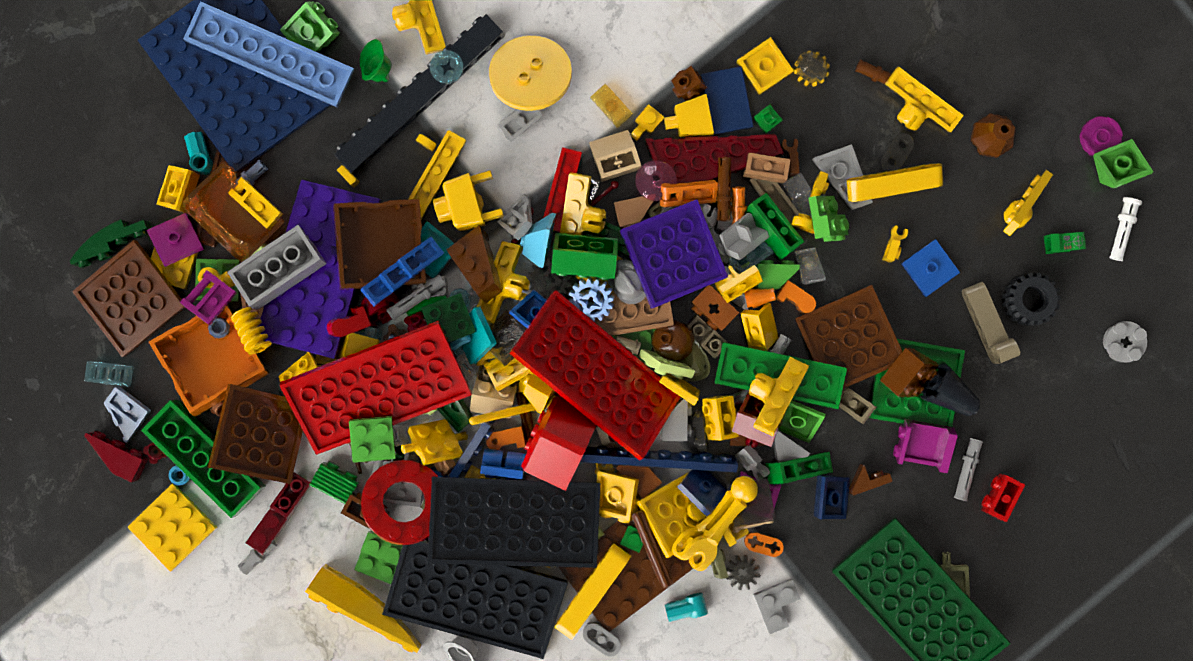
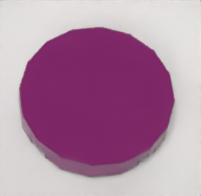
(1100, 134)

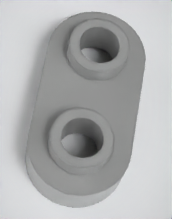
(601, 638)

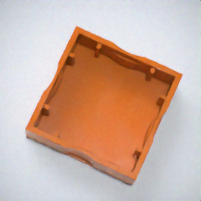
(206, 364)

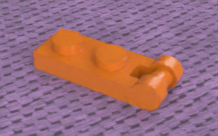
(686, 192)

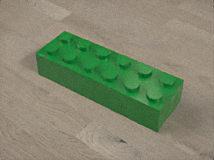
(190, 448)

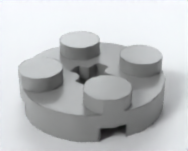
(1135, 335)

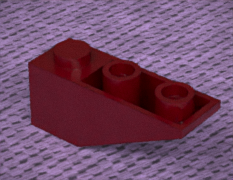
(119, 459)

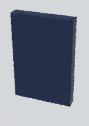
(727, 100)

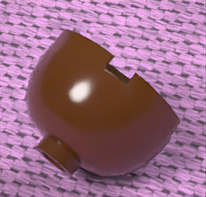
(673, 341)

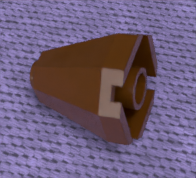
(993, 135)

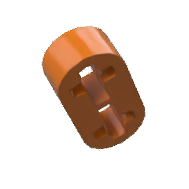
(762, 549)

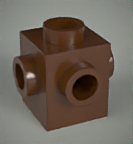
(688, 84)

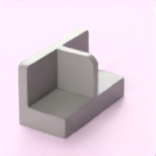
(742, 237)

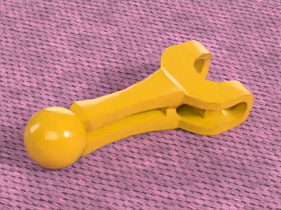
(707, 534)

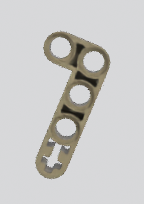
(989, 325)

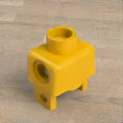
(463, 203)

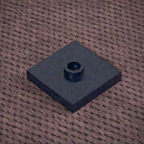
(702, 490)

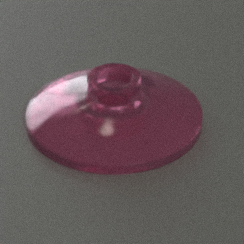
(644, 179)

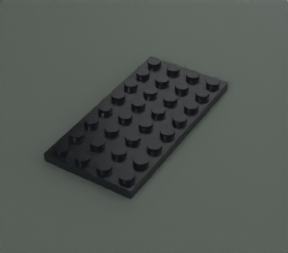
(513, 523)
(478, 602)

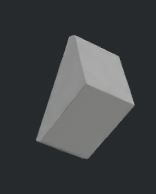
(787, 449)

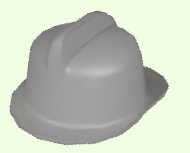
(627, 283)
(461, 649)

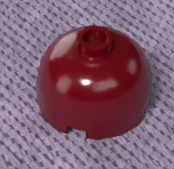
(378, 312)

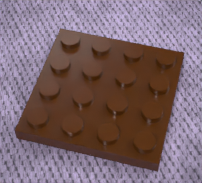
(129, 298)
(851, 335)
(256, 435)

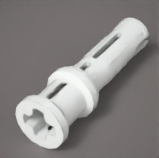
(1126, 218)

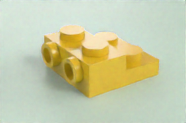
(617, 496)

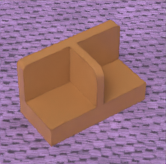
(767, 168)

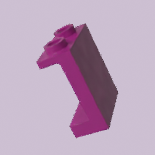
(925, 444)

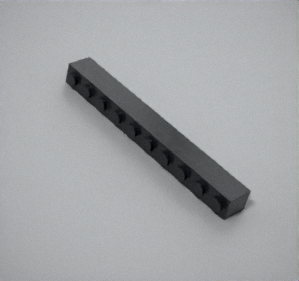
(415, 98)

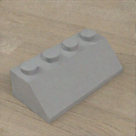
(276, 268)

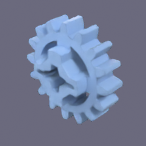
(598, 300)

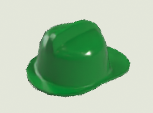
(374, 62)

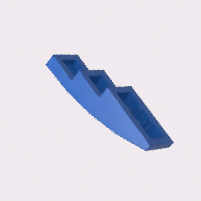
(402, 271)

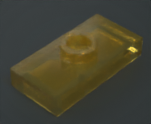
(611, 106)

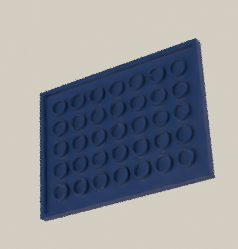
(232, 104)

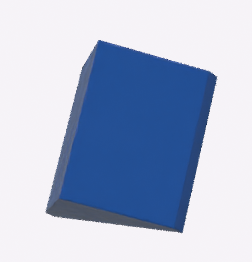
(528, 308)

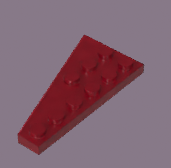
(697, 157)

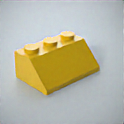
(537, 392)

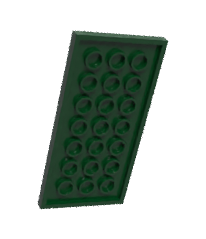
(918, 599)

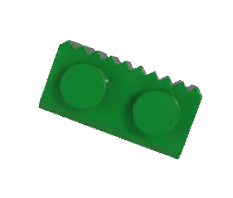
(334, 481)

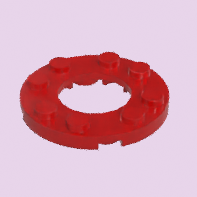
(372, 502)

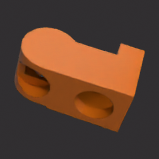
(802, 300)
(506, 437)

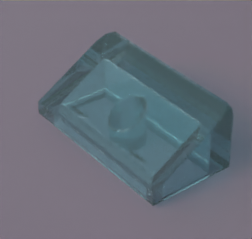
(753, 258)

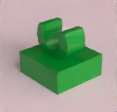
(767, 119)

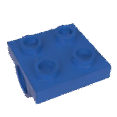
(495, 465)

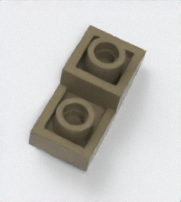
(706, 336)

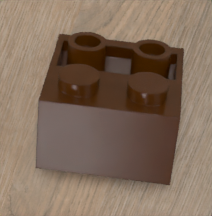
(909, 373)

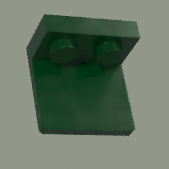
(452, 316)

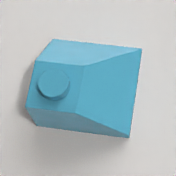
(538, 240)

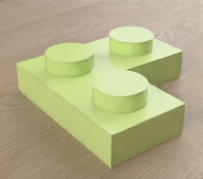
(664, 366)

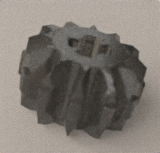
(742, 564)

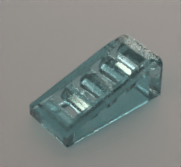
(91, 369)

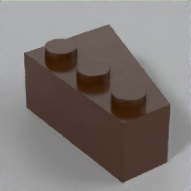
(476, 263)

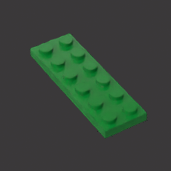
(740, 365)

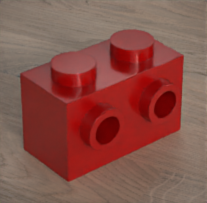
(1002, 497)

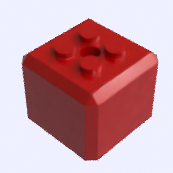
(558, 443)

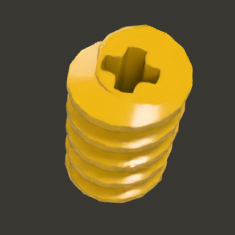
(249, 331)

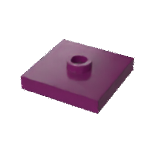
(175, 239)

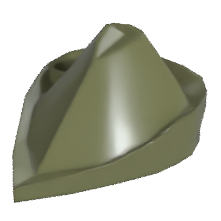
(697, 361)

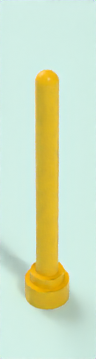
(505, 413)

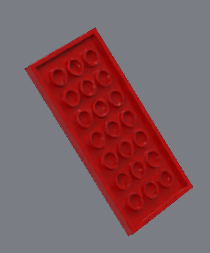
(595, 374)
(388, 379)

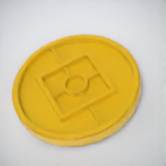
(530, 73)

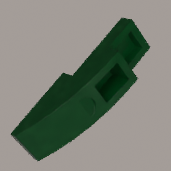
(102, 243)

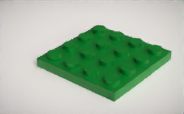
(897, 409)

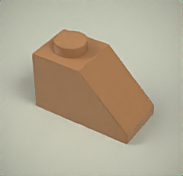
(631, 211)

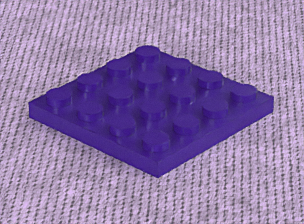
(673, 253)

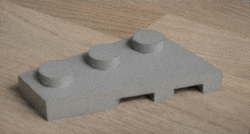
(840, 166)

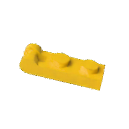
(255, 203)

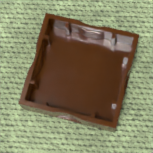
(374, 238)

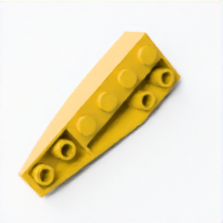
(359, 604)

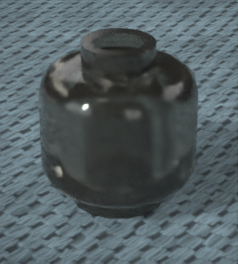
(811, 67)

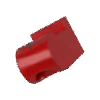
(349, 324)

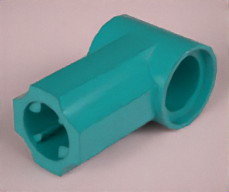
(198, 151)
(692, 606)

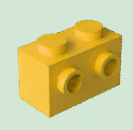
(719, 417)

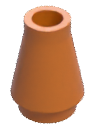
(759, 297)

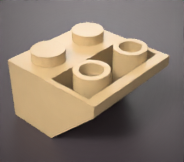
(615, 155)
(486, 397)

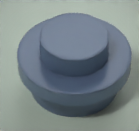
(219, 328)

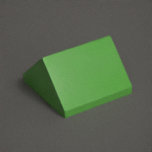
(1121, 164)
(801, 421)

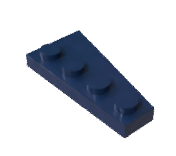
(473, 449)

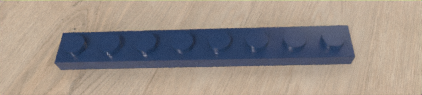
(661, 458)

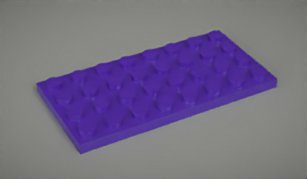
(302, 312)

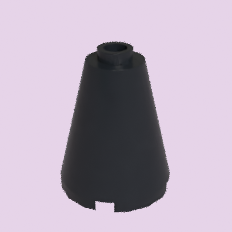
(950, 392)

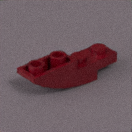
(278, 514)

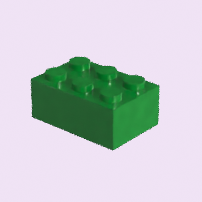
(584, 256)

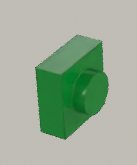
(632, 539)

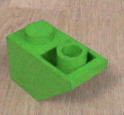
(775, 274)

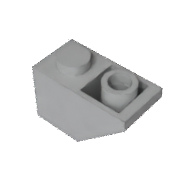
(677, 426)

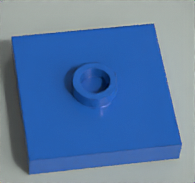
(930, 268)

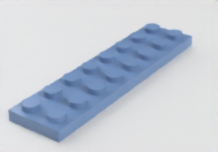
(268, 54)

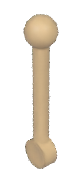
(736, 529)

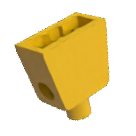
(691, 118)

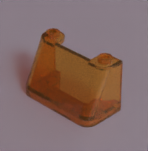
(224, 216)

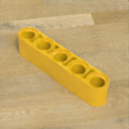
(894, 182)
(592, 591)

